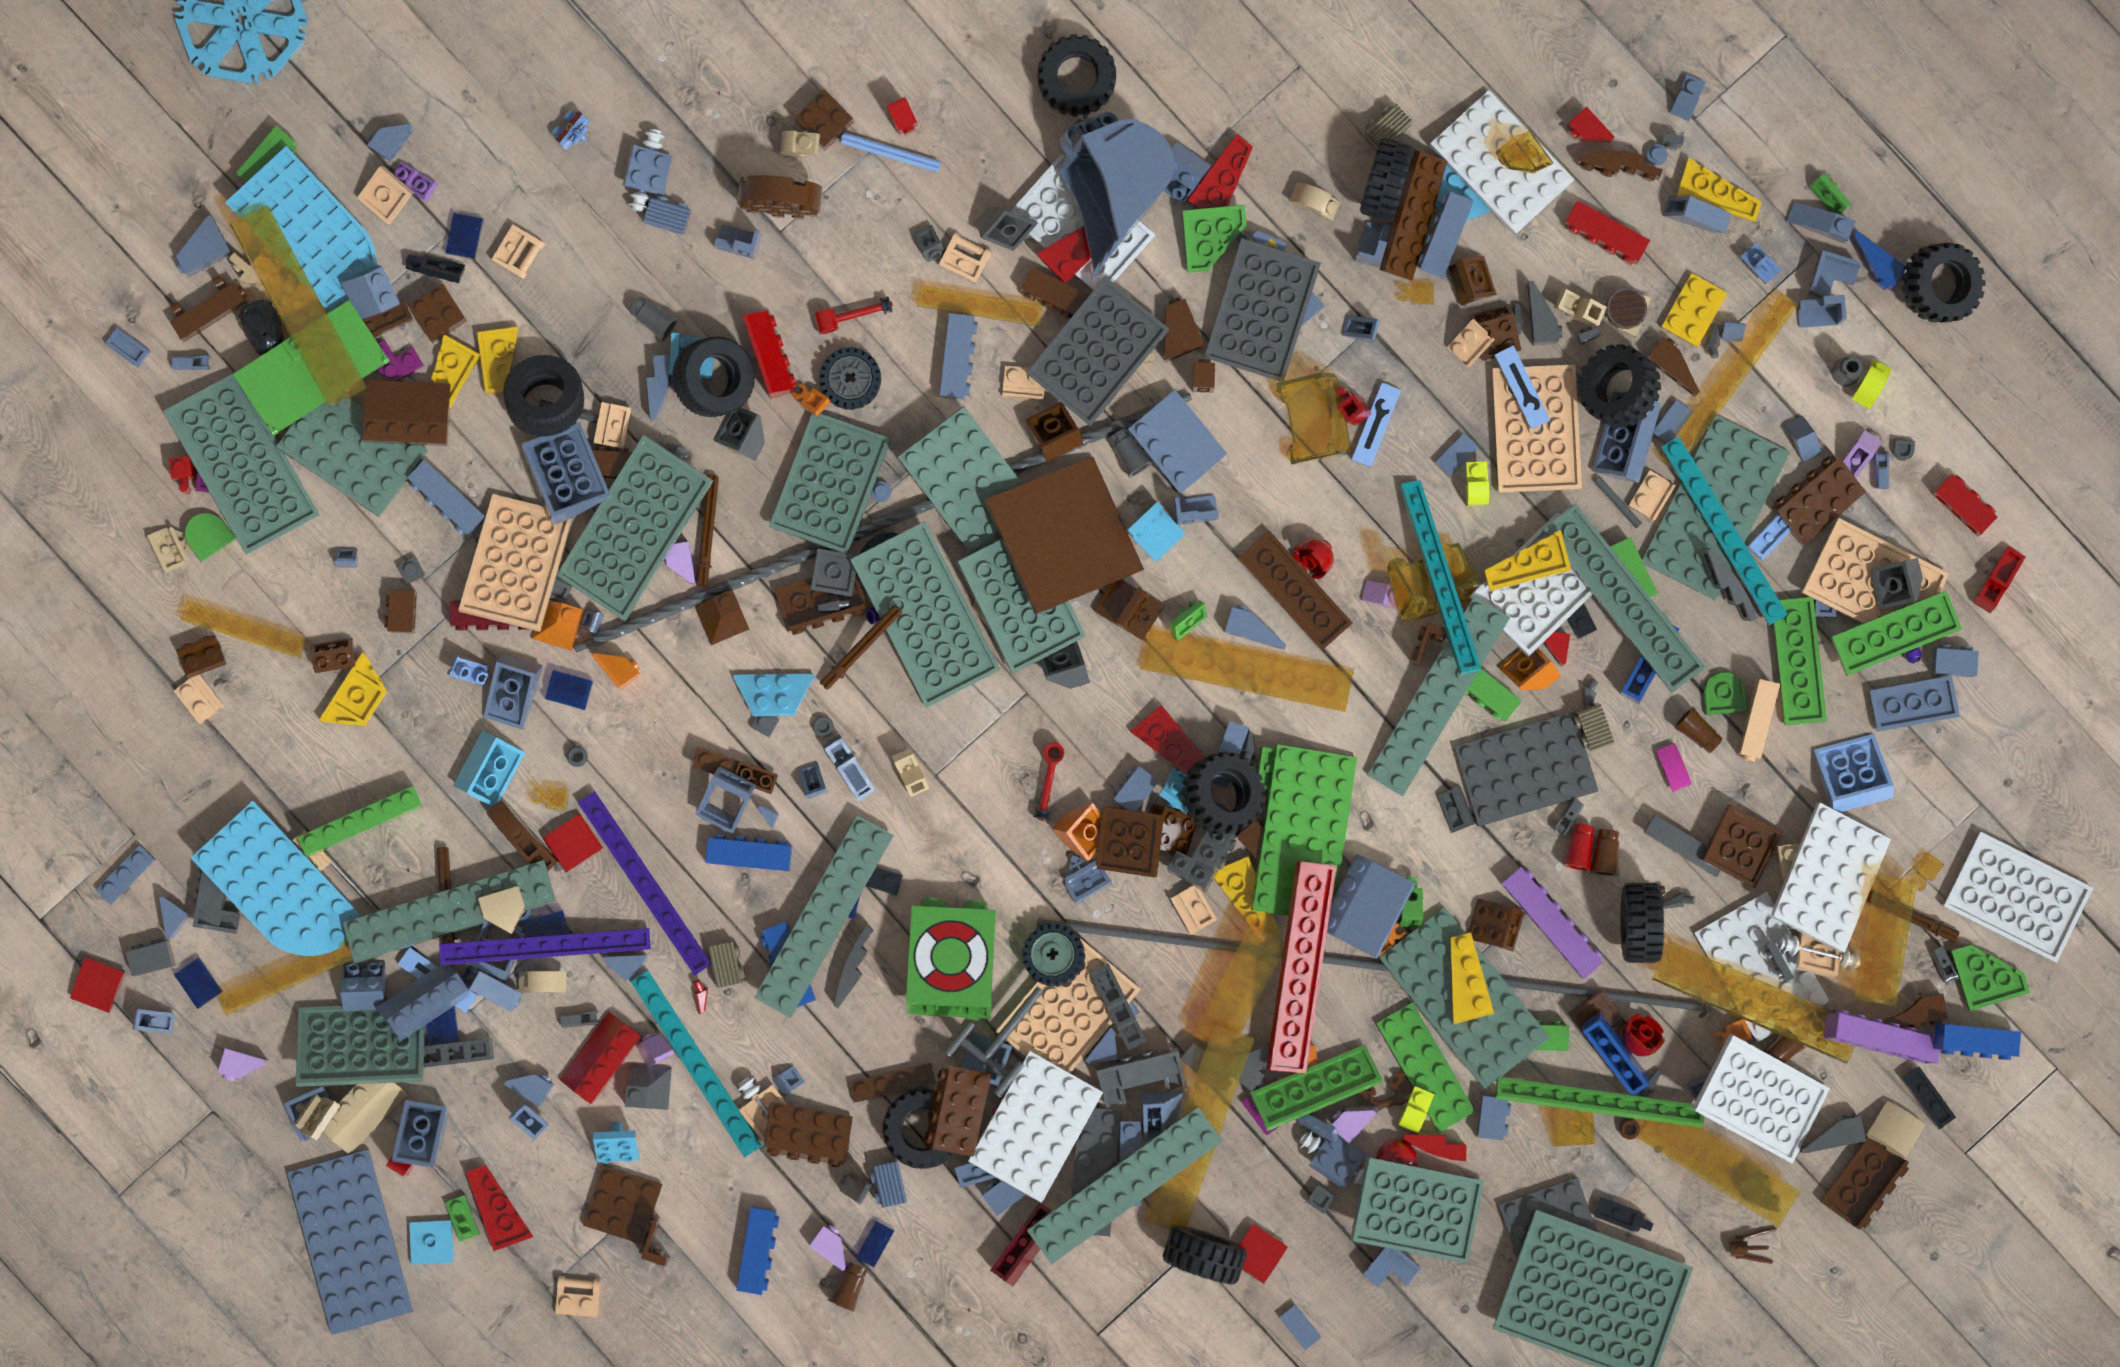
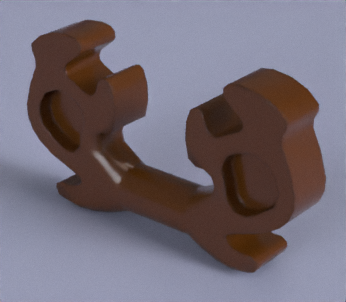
(1401, 1087)

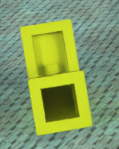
(1872, 384)
(1477, 484)
(1416, 1109)

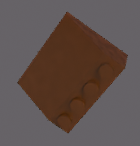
(406, 413)

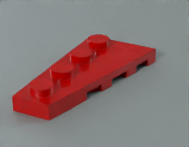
(1223, 176)
(1067, 255)
(1168, 739)
(497, 1213)

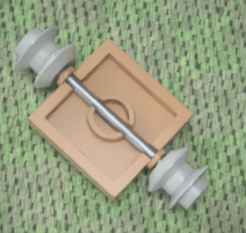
(1816, 956)
(757, 1109)

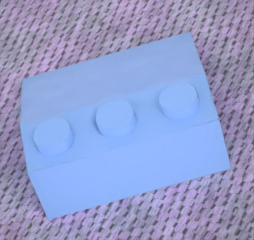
(1854, 773)

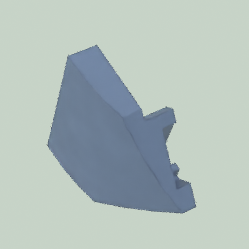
(1084, 879)

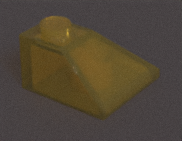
(1524, 154)
(1572, 1127)

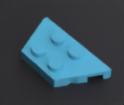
(1453, 183)
(773, 692)

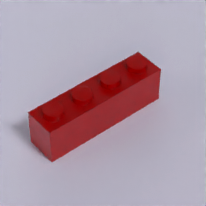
(1607, 233)

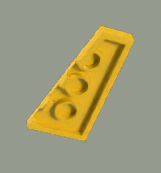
(1717, 191)

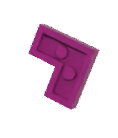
(399, 366)

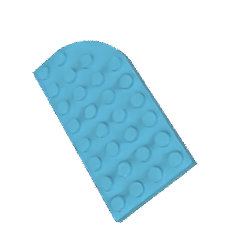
(316, 225)
(275, 885)

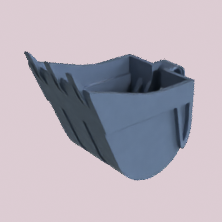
(1114, 177)

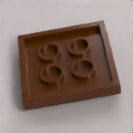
(1129, 841)
(1741, 846)
(622, 1204)

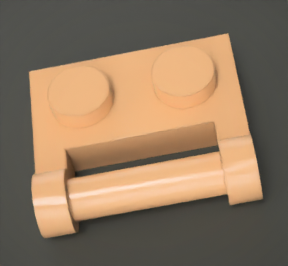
(511, 249)
(963, 264)
(578, 1303)

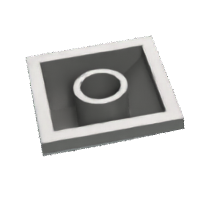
(1004, 227)
(742, 433)
(1897, 583)
(1066, 667)
(648, 1087)

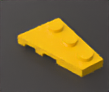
(496, 356)

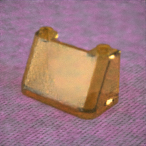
(1314, 418)
(1413, 589)

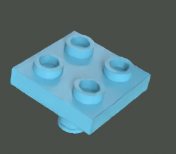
(1172, 790)
(616, 1144)

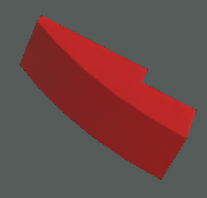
(1999, 579)
(1437, 1146)

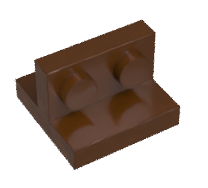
(1471, 279)

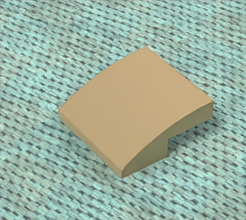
(1896, 1129)

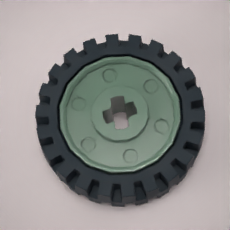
(1042, 944)

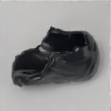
(261, 319)

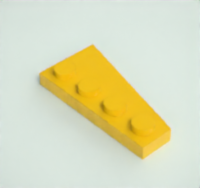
(454, 366)
(1538, 561)
(1238, 884)
(1469, 988)

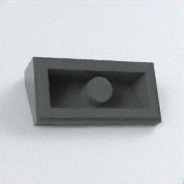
(1455, 809)

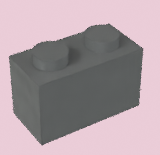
(150, 958)

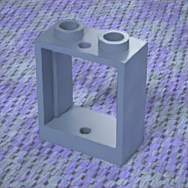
(732, 784)
(493, 970)

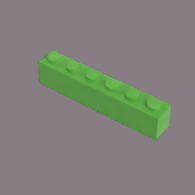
(359, 821)

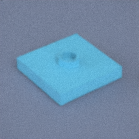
(431, 1242)

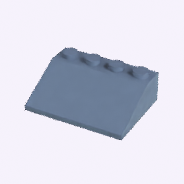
(1176, 441)
(565, 473)
(1368, 905)

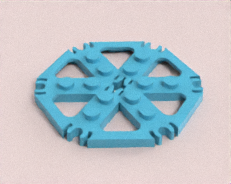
(248, 38)

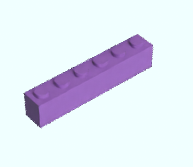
(1552, 923)
(1880, 1037)

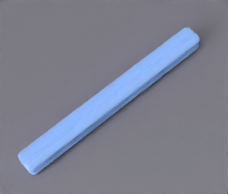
(890, 152)

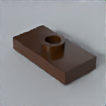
(1146, 618)

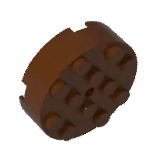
(779, 196)

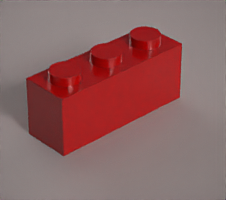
(1965, 504)

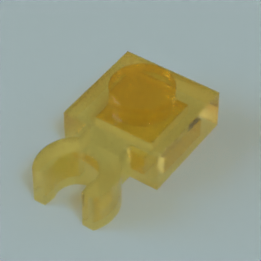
(1421, 293)
(554, 798)
(1927, 869)

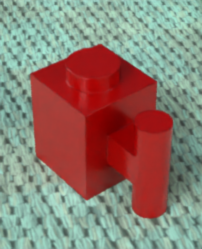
(1353, 406)
(182, 471)

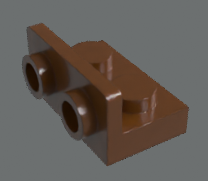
(333, 655)
(201, 656)

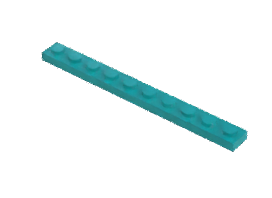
(1724, 530)
(1440, 577)
(696, 1063)

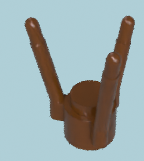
(1740, 1248)

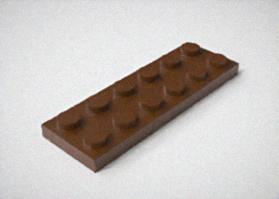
(1413, 215)
(1295, 590)

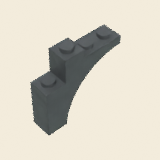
(1250, 1077)

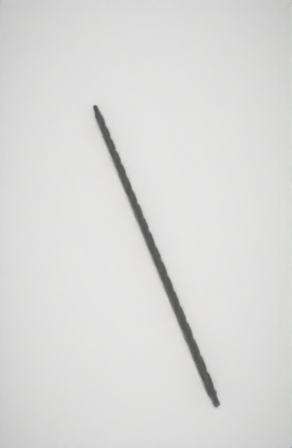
(811, 551)

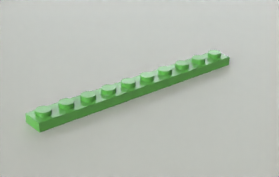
(1597, 1102)

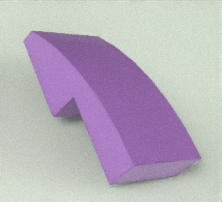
(418, 183)

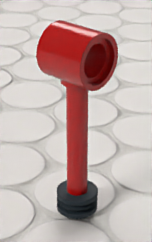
(828, 321)
(1042, 813)

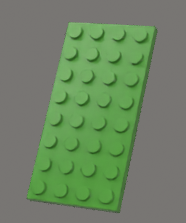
(1302, 821)

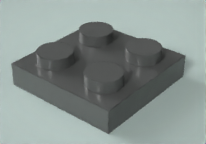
(834, 573)

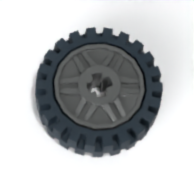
(850, 362)

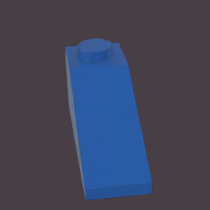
(1882, 265)

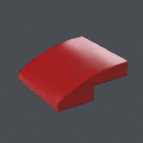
(572, 843)
(97, 984)
(1262, 1253)

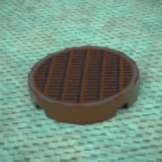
(1626, 308)

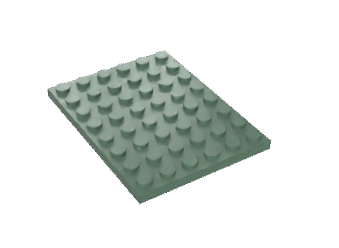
(1591, 1295)

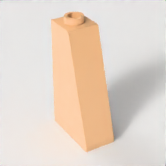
(1758, 719)

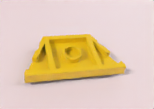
(357, 696)

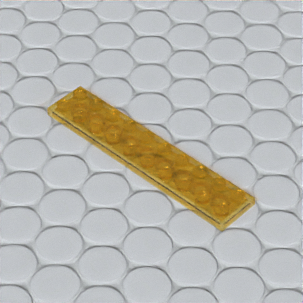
(298, 306)
(1247, 670)
(1748, 999)
(1213, 1094)

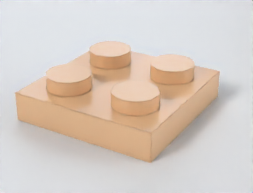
(385, 195)

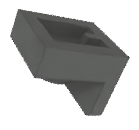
(929, 243)

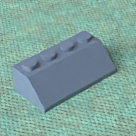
(1625, 449)
(423, 1001)

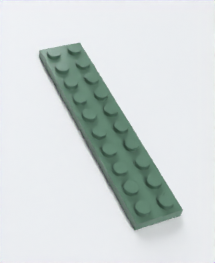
(1625, 600)
(1435, 702)
(442, 912)
(823, 916)
(1124, 1185)

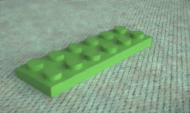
(1896, 633)
(1799, 663)
(1425, 1066)
(1316, 1088)

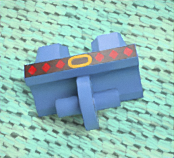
(573, 131)
(1760, 263)
(468, 670)

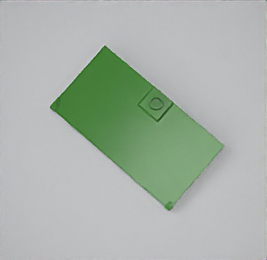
(282, 383)

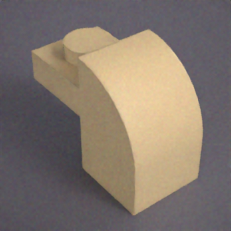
(799, 144)
(1315, 199)
(249, 276)
(1580, 309)
(910, 772)
(542, 981)

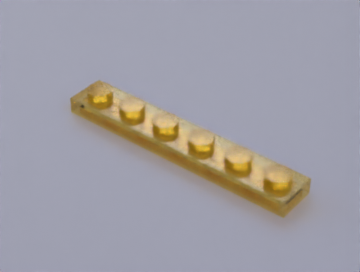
(979, 306)
(243, 629)

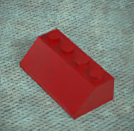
(768, 353)
(600, 1058)

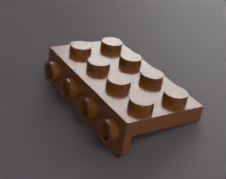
(1818, 499)
(800, 602)
(957, 1110)
(807, 1134)
(1864, 1183)

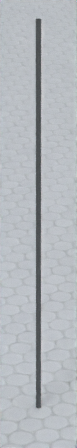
(1371, 965)

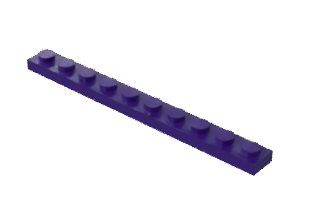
(644, 883)
(544, 946)

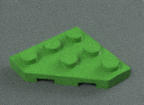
(1210, 233)
(1986, 978)

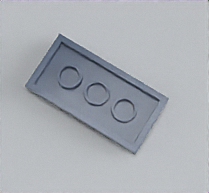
(1914, 703)

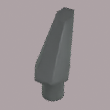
(1518, 316)
(1713, 342)
(832, 605)
(1588, 693)
(1249, 746)
(1678, 901)
(1653, 1079)

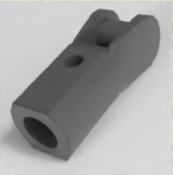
(1570, 813)
(1943, 961)
(575, 1019)

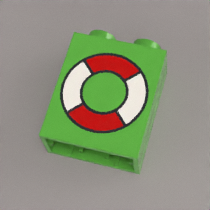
(951, 959)

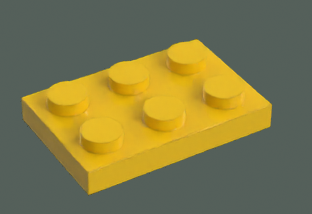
(1694, 310)

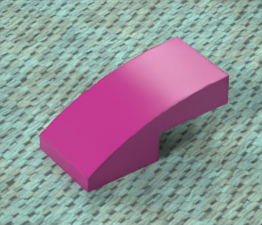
(1673, 767)

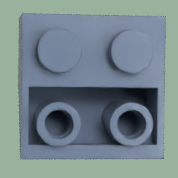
(1187, 174)
(363, 985)
(1000, 1057)
(1159, 1112)

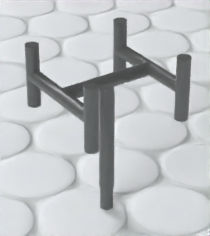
(985, 1057)

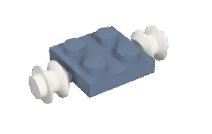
(647, 170)
(1335, 1160)

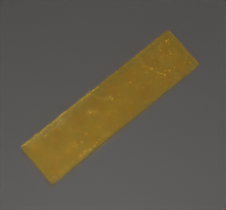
(1722, 1168)

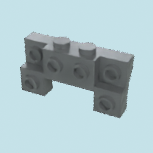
(1206, 860)
(210, 908)
(1140, 1070)

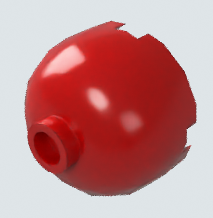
(1315, 556)
(1642, 1035)
(1398, 1152)

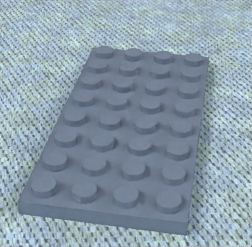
(350, 1242)

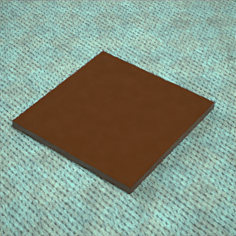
(1063, 535)

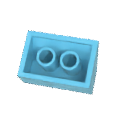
(489, 769)

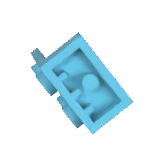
(680, 342)
(1156, 532)

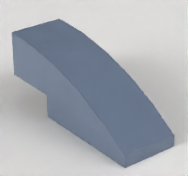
(658, 385)
(1232, 742)
(849, 767)

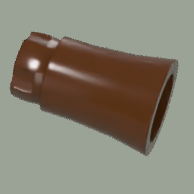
(1698, 730)
(1606, 853)
(1783, 1049)
(848, 1287)

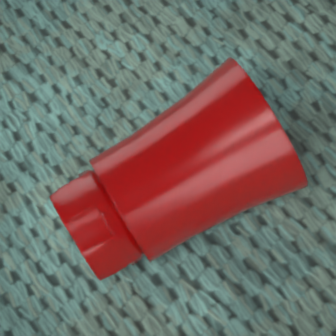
(1580, 848)

